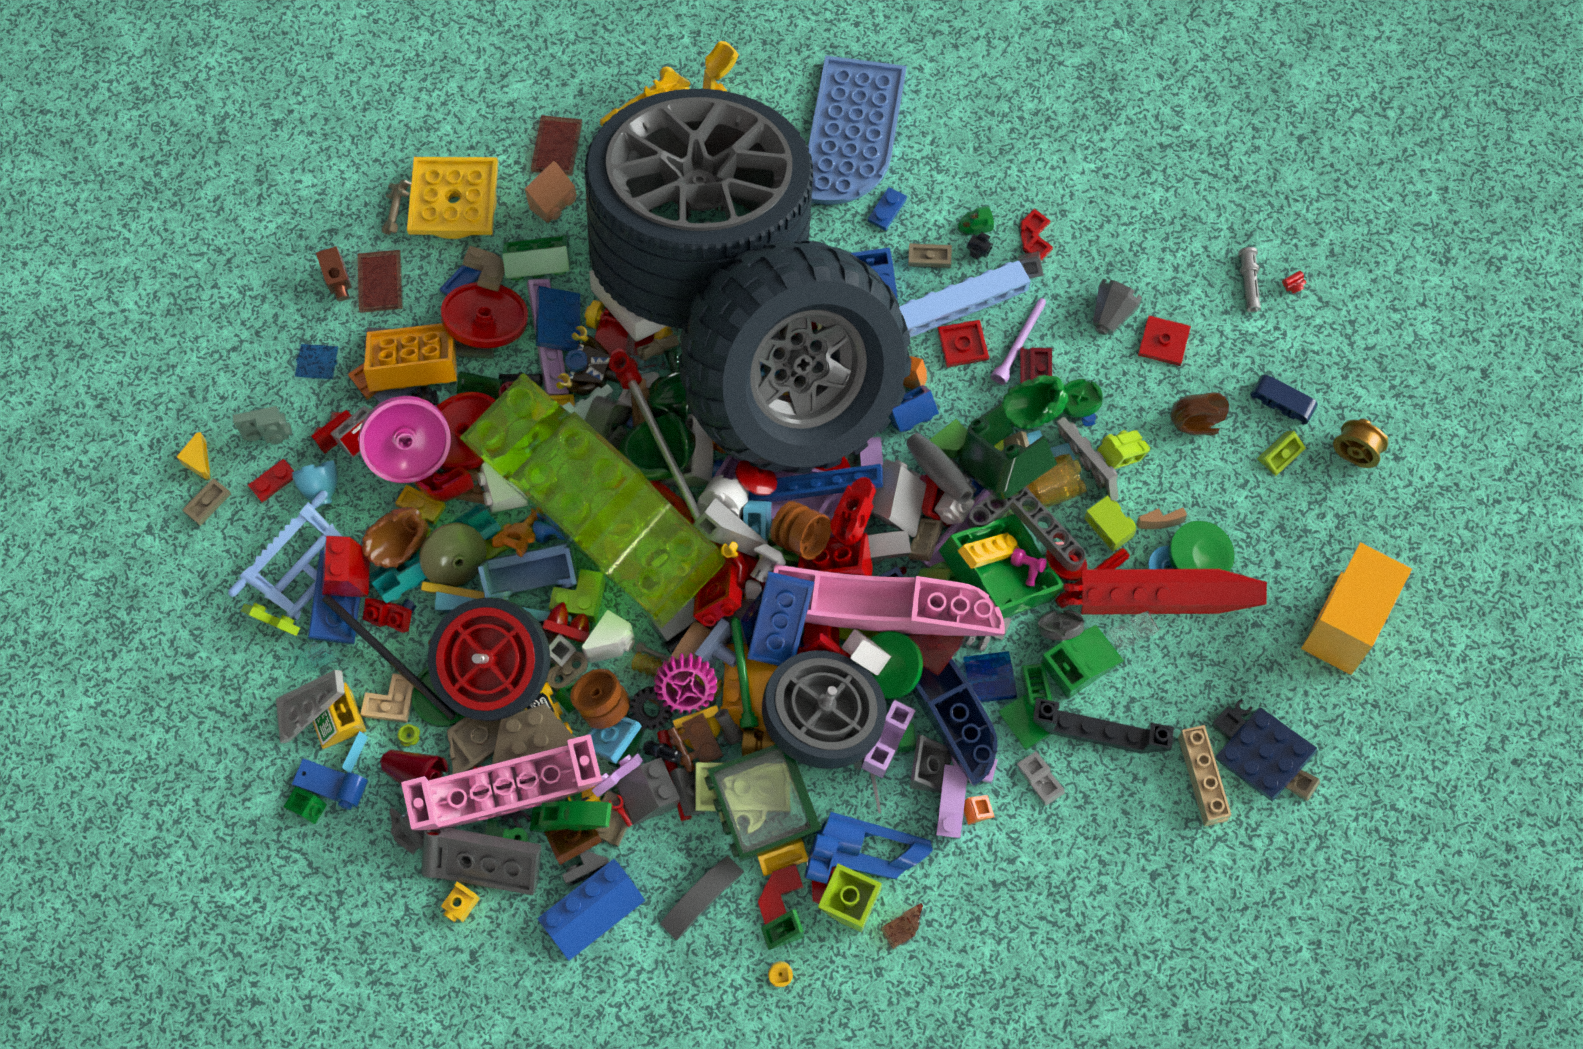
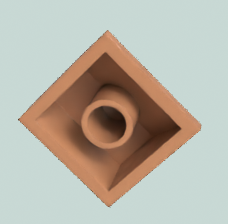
(550, 193)

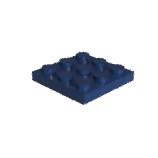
(1266, 754)

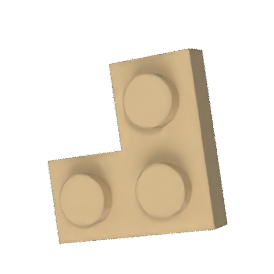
(392, 706)

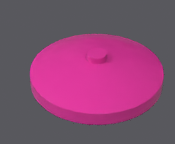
(404, 439)

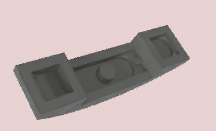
(701, 897)

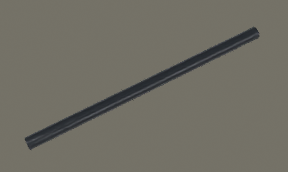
(389, 657)

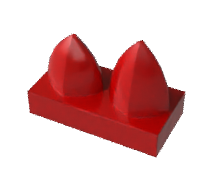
(322, 434)
(557, 624)

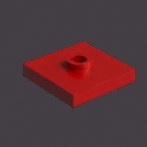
(1164, 340)

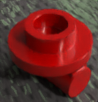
(1294, 282)

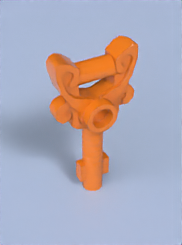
(520, 531)

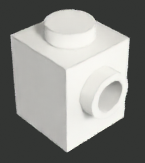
(952, 511)

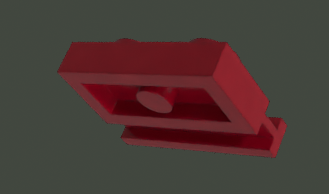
(1035, 363)

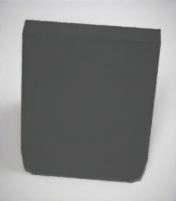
(1032, 264)

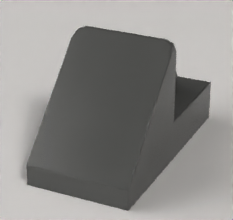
(592, 863)

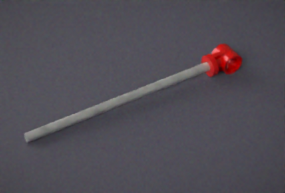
(630, 379)

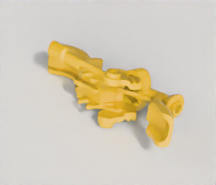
(717, 65)

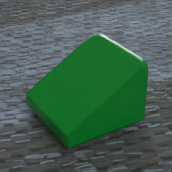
(563, 697)
(908, 741)

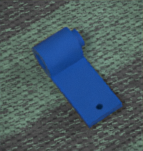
(329, 783)

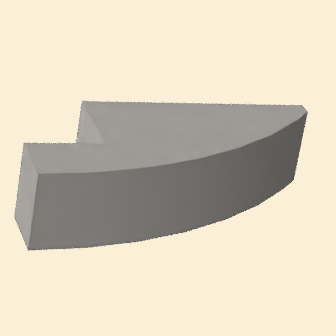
(889, 545)

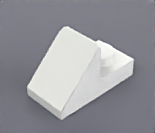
(866, 652)

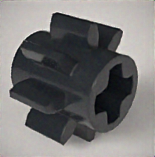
(979, 245)
(427, 394)

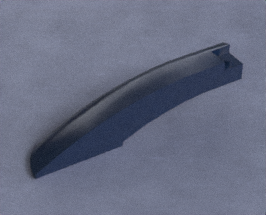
(956, 716)

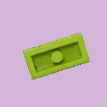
(1282, 452)

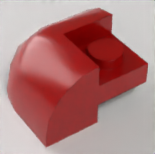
(446, 485)

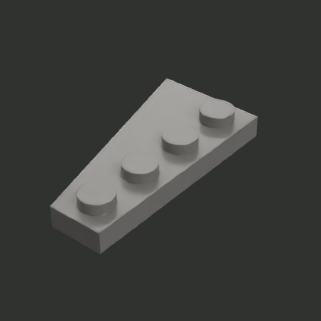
(1103, 475)

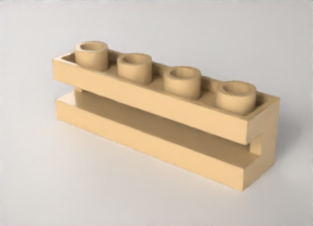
(1204, 775)

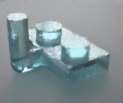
(649, 365)

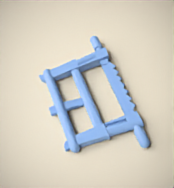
(272, 592)

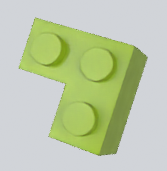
(586, 597)

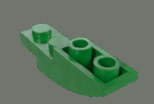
(570, 815)

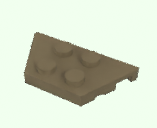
(530, 733)
(471, 743)

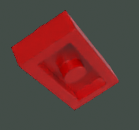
(272, 480)

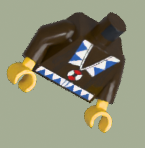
(597, 370)

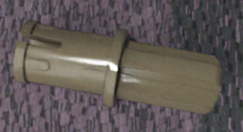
(657, 347)

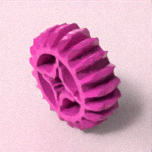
(692, 694)

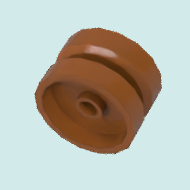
(600, 698)

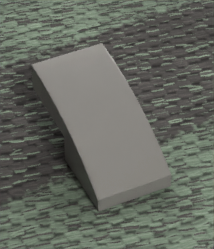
(1040, 778)

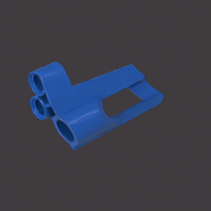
(841, 844)

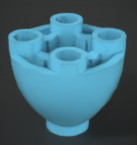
(313, 480)

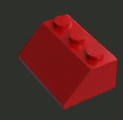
(841, 558)

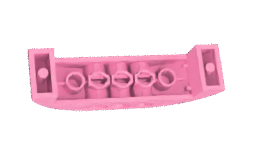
(502, 786)

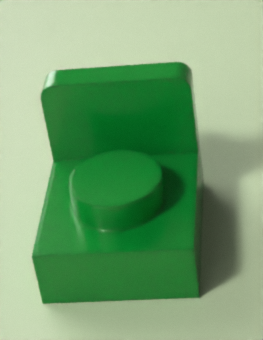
(305, 805)

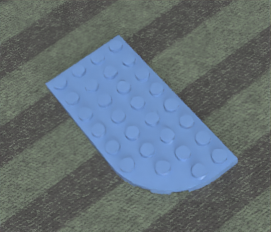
(853, 127)

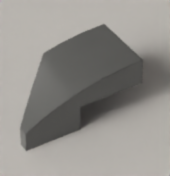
(398, 835)

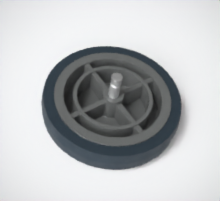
(823, 709)

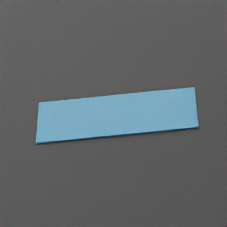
(354, 752)

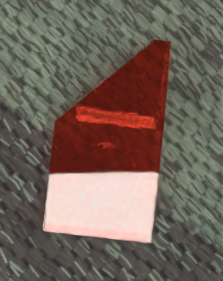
(903, 927)

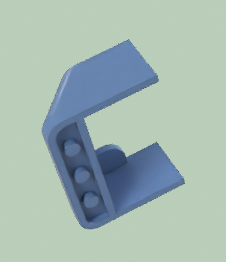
(535, 569)

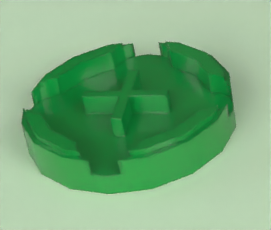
(1084, 398)

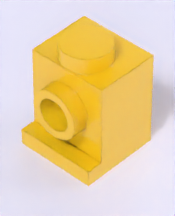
(468, 898)

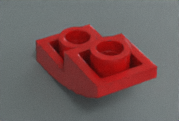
(388, 614)

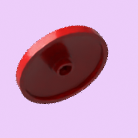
(484, 316)
(461, 413)

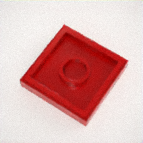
(963, 343)

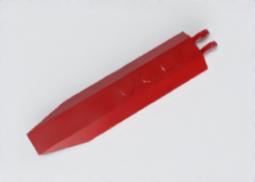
(1165, 591)

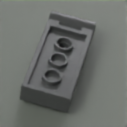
(481, 860)

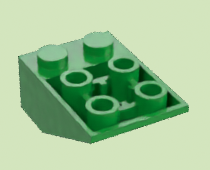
(1081, 660)

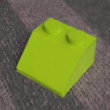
(850, 897)

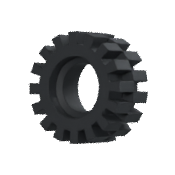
(640, 715)

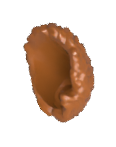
(395, 537)

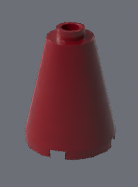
(410, 765)

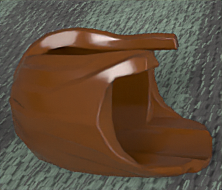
(1199, 413)

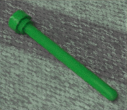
(748, 718)

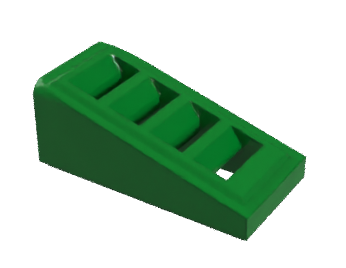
(1035, 670)

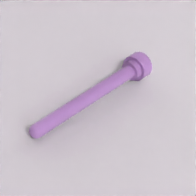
(1002, 371)

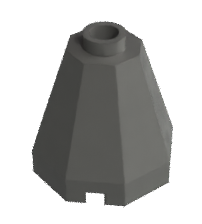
(1114, 306)

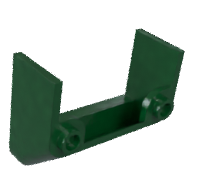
(1007, 470)

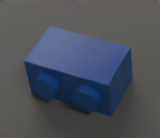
(915, 408)

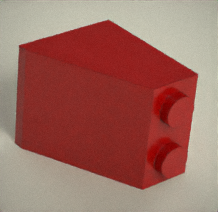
(344, 568)

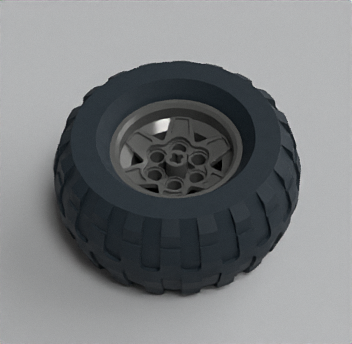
(831, 405)

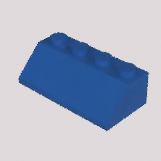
(591, 909)

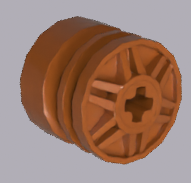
(800, 530)

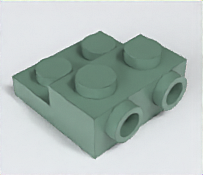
(265, 423)

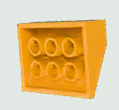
(409, 357)

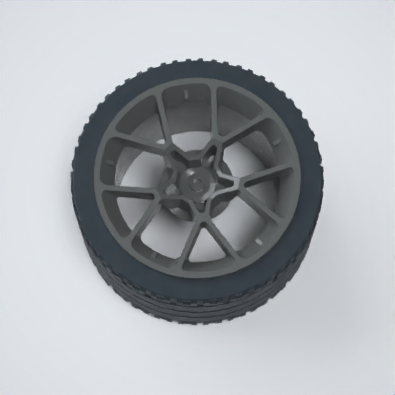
(701, 155)

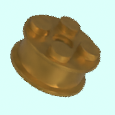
(1360, 443)

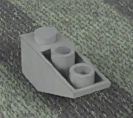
(725, 527)

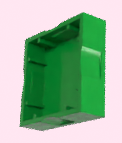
(1001, 579)

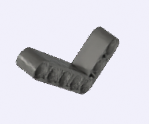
(605, 412)
(1031, 520)

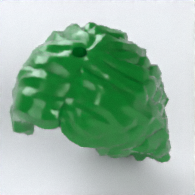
(1035, 402)

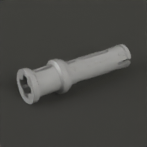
(1249, 270)

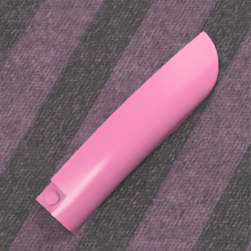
(898, 604)

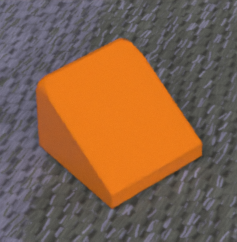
(977, 809)

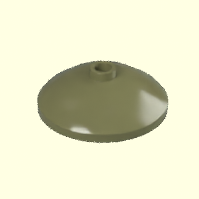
(446, 546)

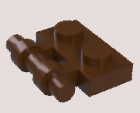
(701, 738)

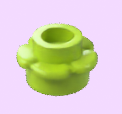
(404, 731)

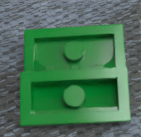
(1020, 721)

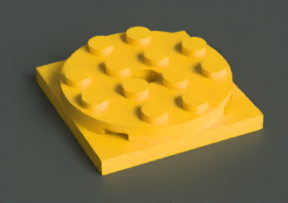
(440, 179)

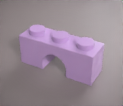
(895, 725)

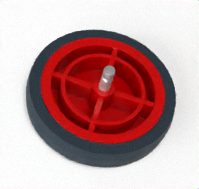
(488, 659)

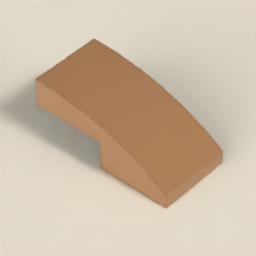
(1156, 520)

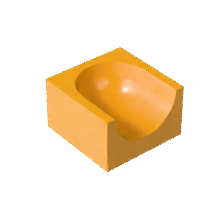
(1356, 609)

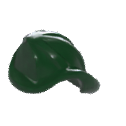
(667, 396)
(645, 454)

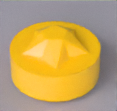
(780, 974)

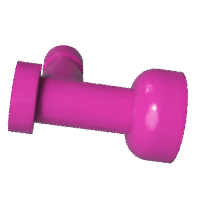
(1019, 558)

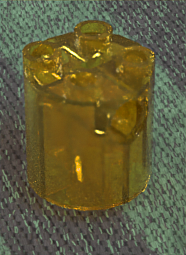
(1059, 483)

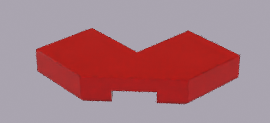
(1031, 227)
(779, 883)

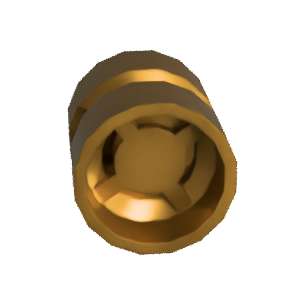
(755, 741)

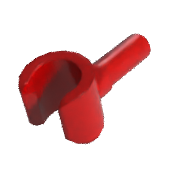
(621, 811)

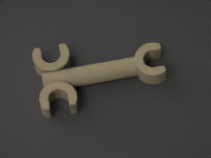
(397, 192)

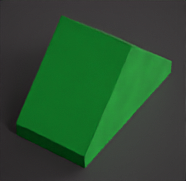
(783, 930)

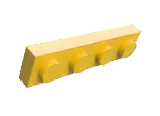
(988, 550)

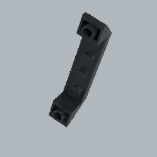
(1101, 732)

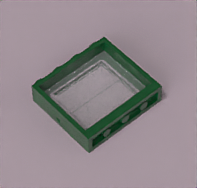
(762, 802)

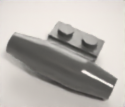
(941, 469)

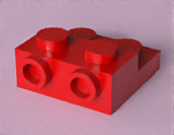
(718, 597)

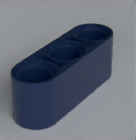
(1284, 398)

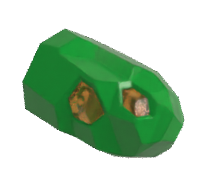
(977, 221)

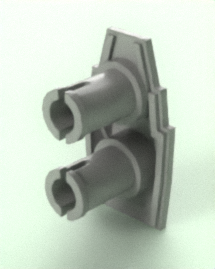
(768, 558)

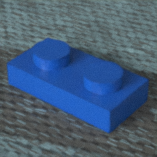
(887, 208)

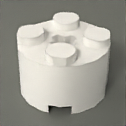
(727, 491)

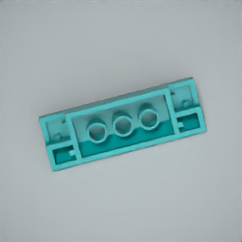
(394, 581)

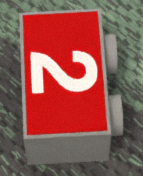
(348, 432)

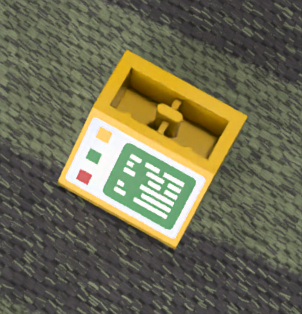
(339, 720)

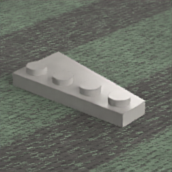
(306, 703)

